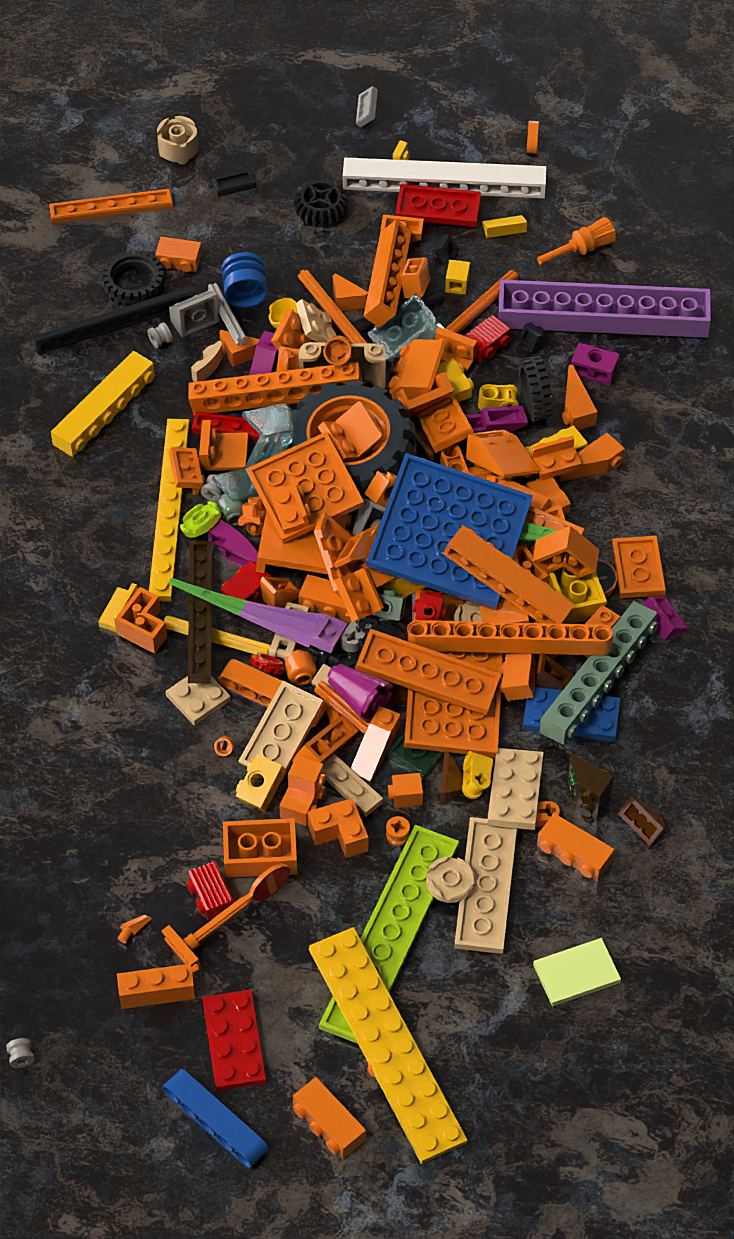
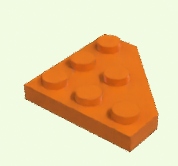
(331, 541)

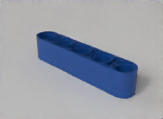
(215, 1118)

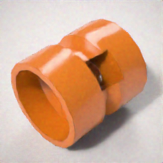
(337, 350)

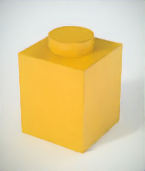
(457, 277)

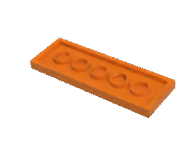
(428, 671)

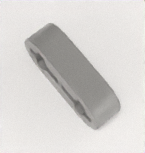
(349, 633)

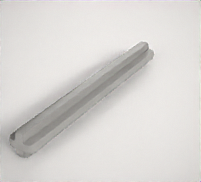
(228, 316)

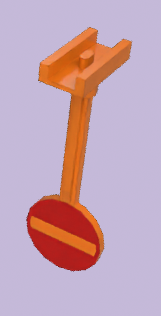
(265, 886)

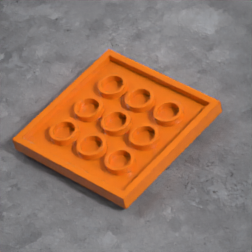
(322, 478)

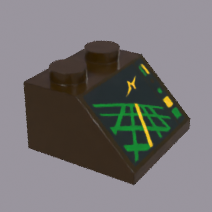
(589, 786)

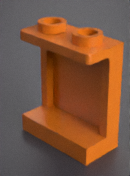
(440, 390)

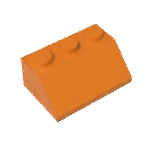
(417, 367)

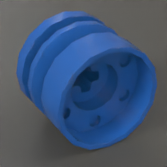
(244, 280)

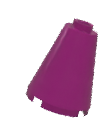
(360, 690)

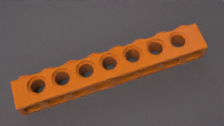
(267, 388)

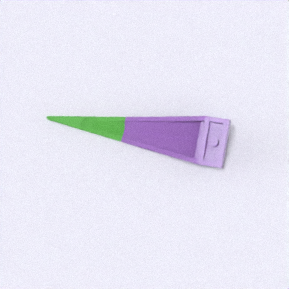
(300, 626)

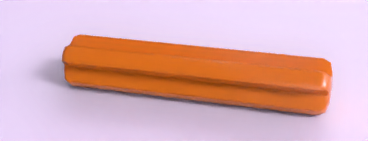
(340, 705)

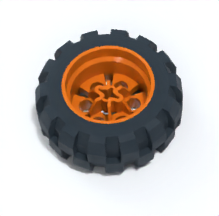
(388, 414)

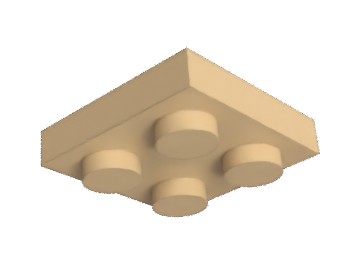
(315, 322)
(197, 700)

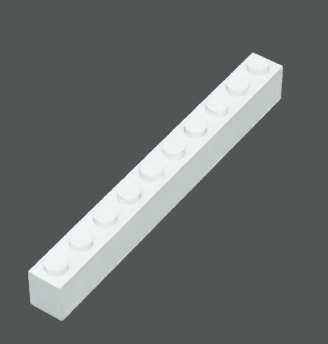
(486, 178)

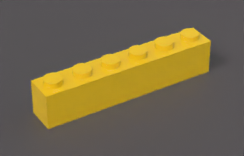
(103, 404)

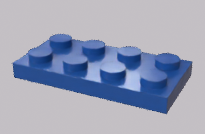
(599, 725)

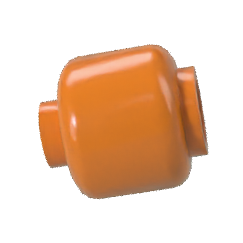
(300, 667)

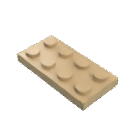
(283, 726)
(515, 789)

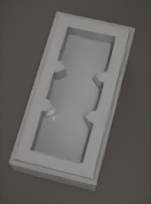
(366, 106)

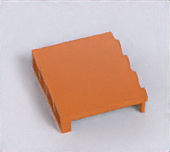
(298, 553)

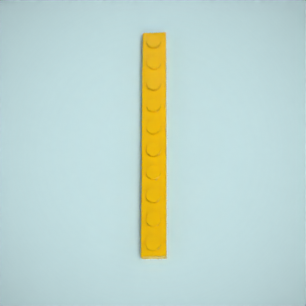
(168, 515)

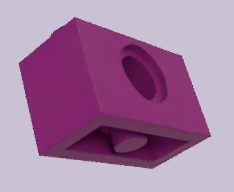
(595, 363)

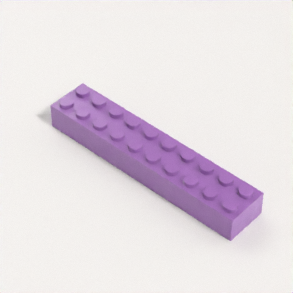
(605, 308)

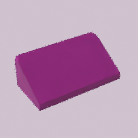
(667, 618)

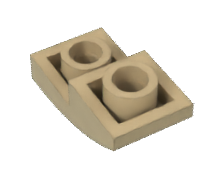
(212, 357)

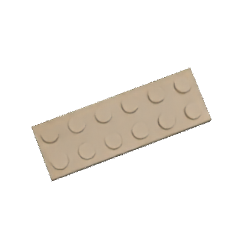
(485, 910)

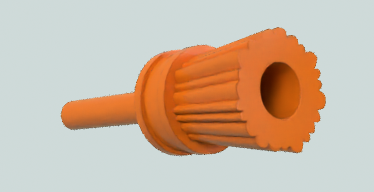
(584, 240)

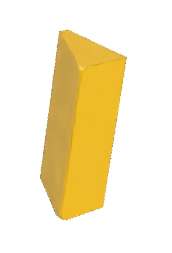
(505, 226)

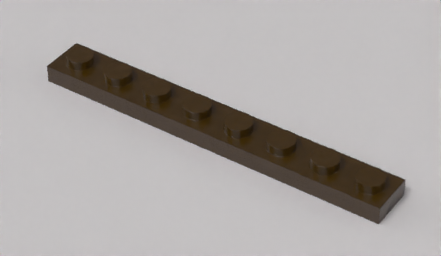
(199, 614)

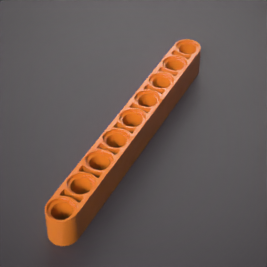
(511, 637)

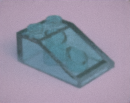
(411, 322)

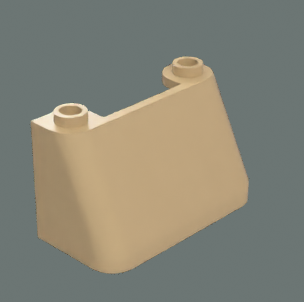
(370, 358)

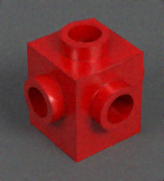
(429, 599)

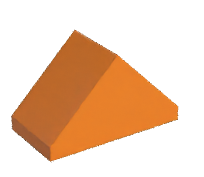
(348, 295)
(235, 353)
(278, 591)

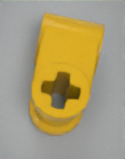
(497, 396)
(476, 774)

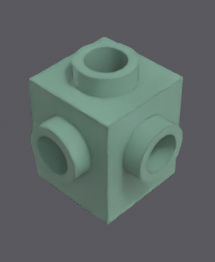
(396, 605)

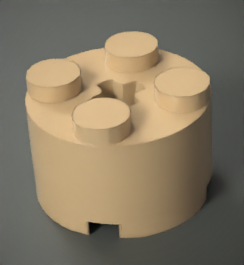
(177, 139)

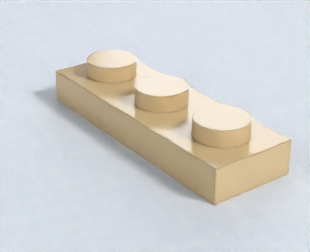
(351, 785)

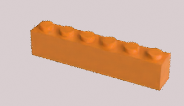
(385, 278)
(507, 577)

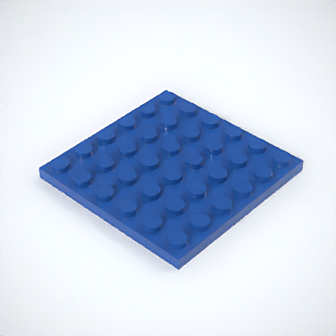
(427, 512)

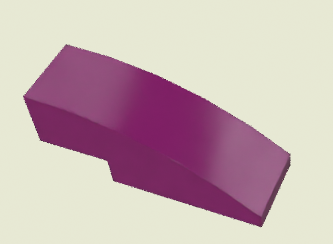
(497, 419)
(233, 544)

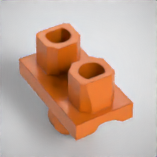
(253, 515)

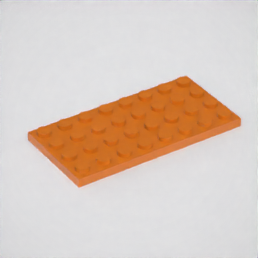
(444, 725)

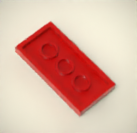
(439, 205)
(234, 1040)

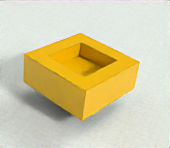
(401, 151)

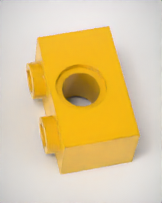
(260, 796)

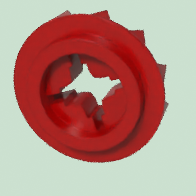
(267, 663)

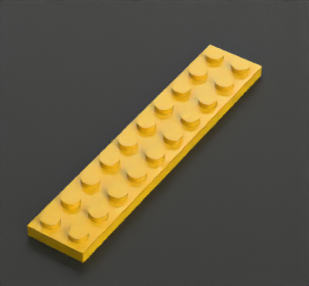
(388, 1045)

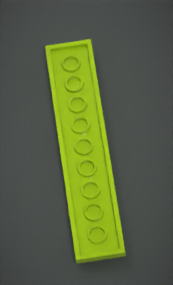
(397, 915)

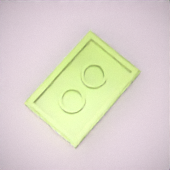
(576, 972)

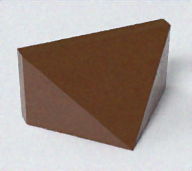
(424, 447)
(451, 780)
(643, 819)

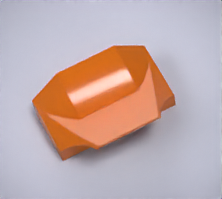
(413, 224)

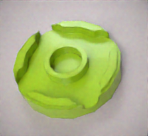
(200, 519)

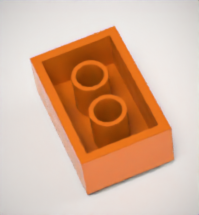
(258, 845)

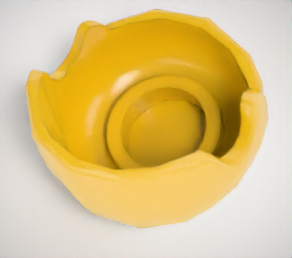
(278, 309)

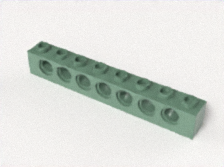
(598, 674)

